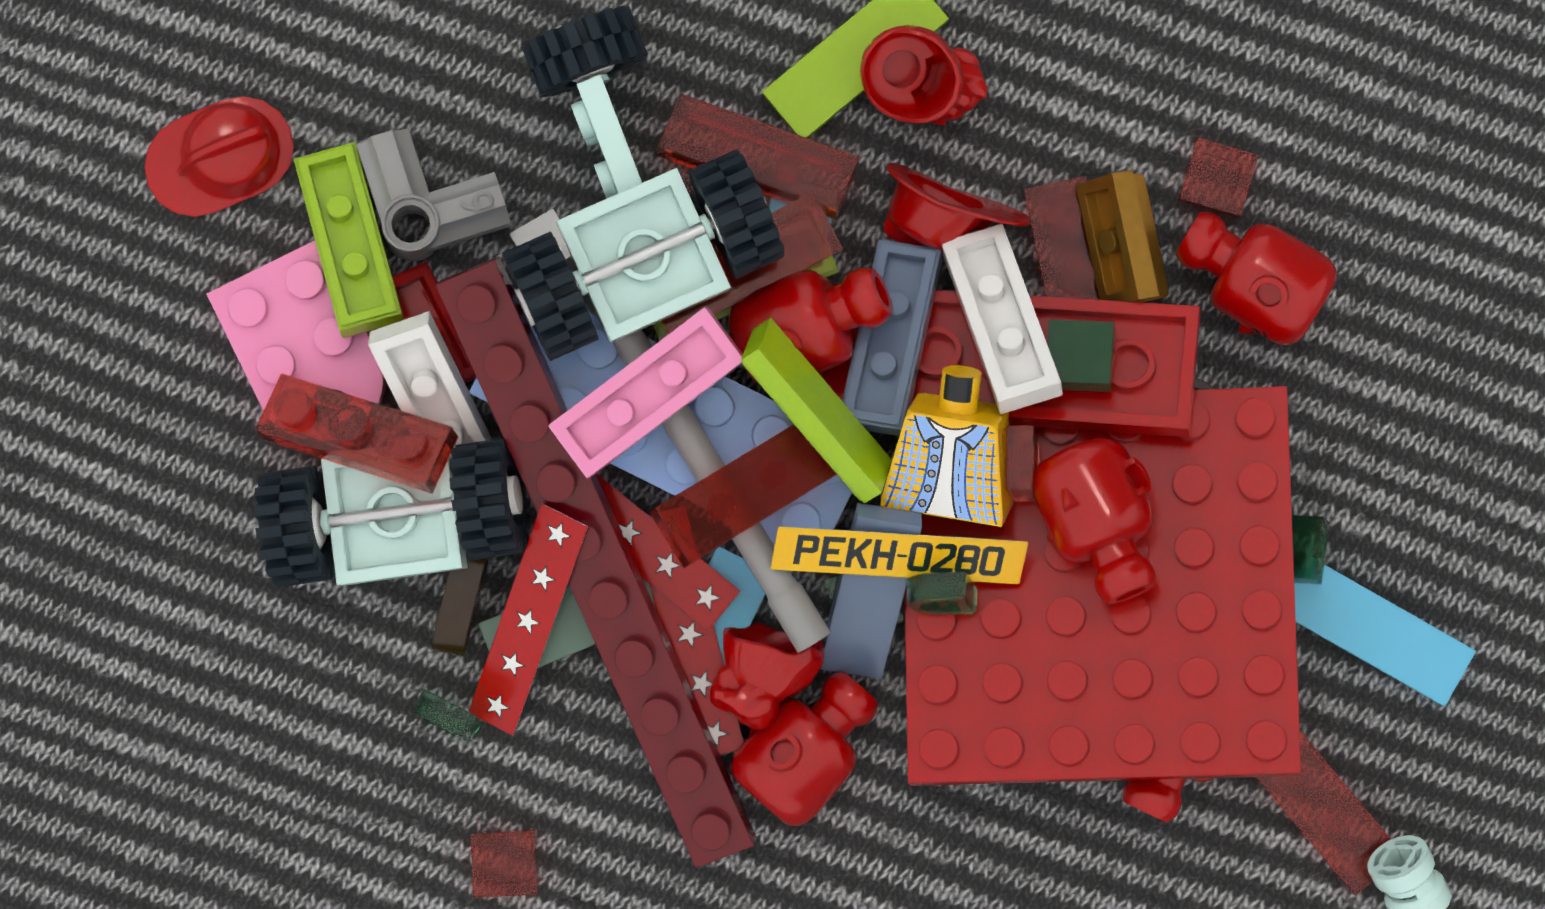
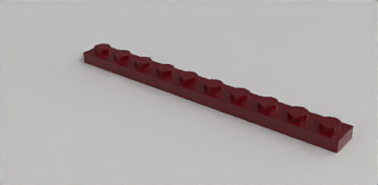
(604, 573)

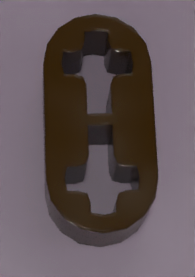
(459, 607)

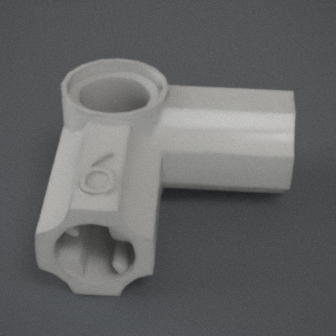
(401, 189)

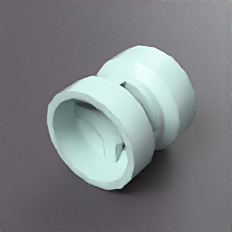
(1405, 870)

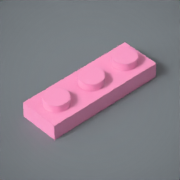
(647, 392)

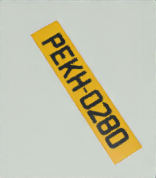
(897, 554)

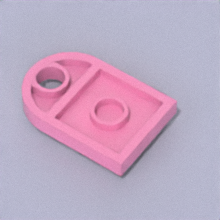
(287, 325)

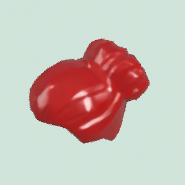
(919, 77)
(761, 673)

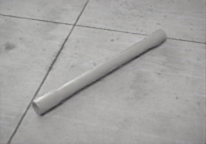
(784, 594)

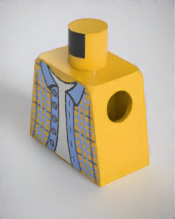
(952, 454)

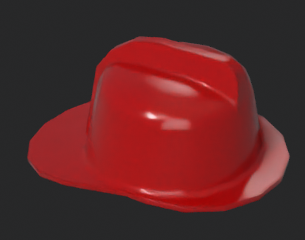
(218, 156)
(932, 213)

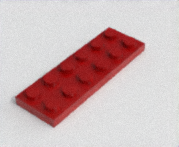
(1150, 371)

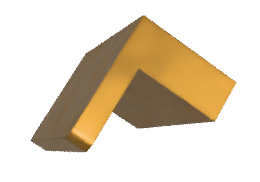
(1122, 238)

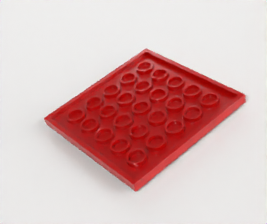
(1140, 688)

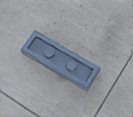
(890, 355)
(867, 605)

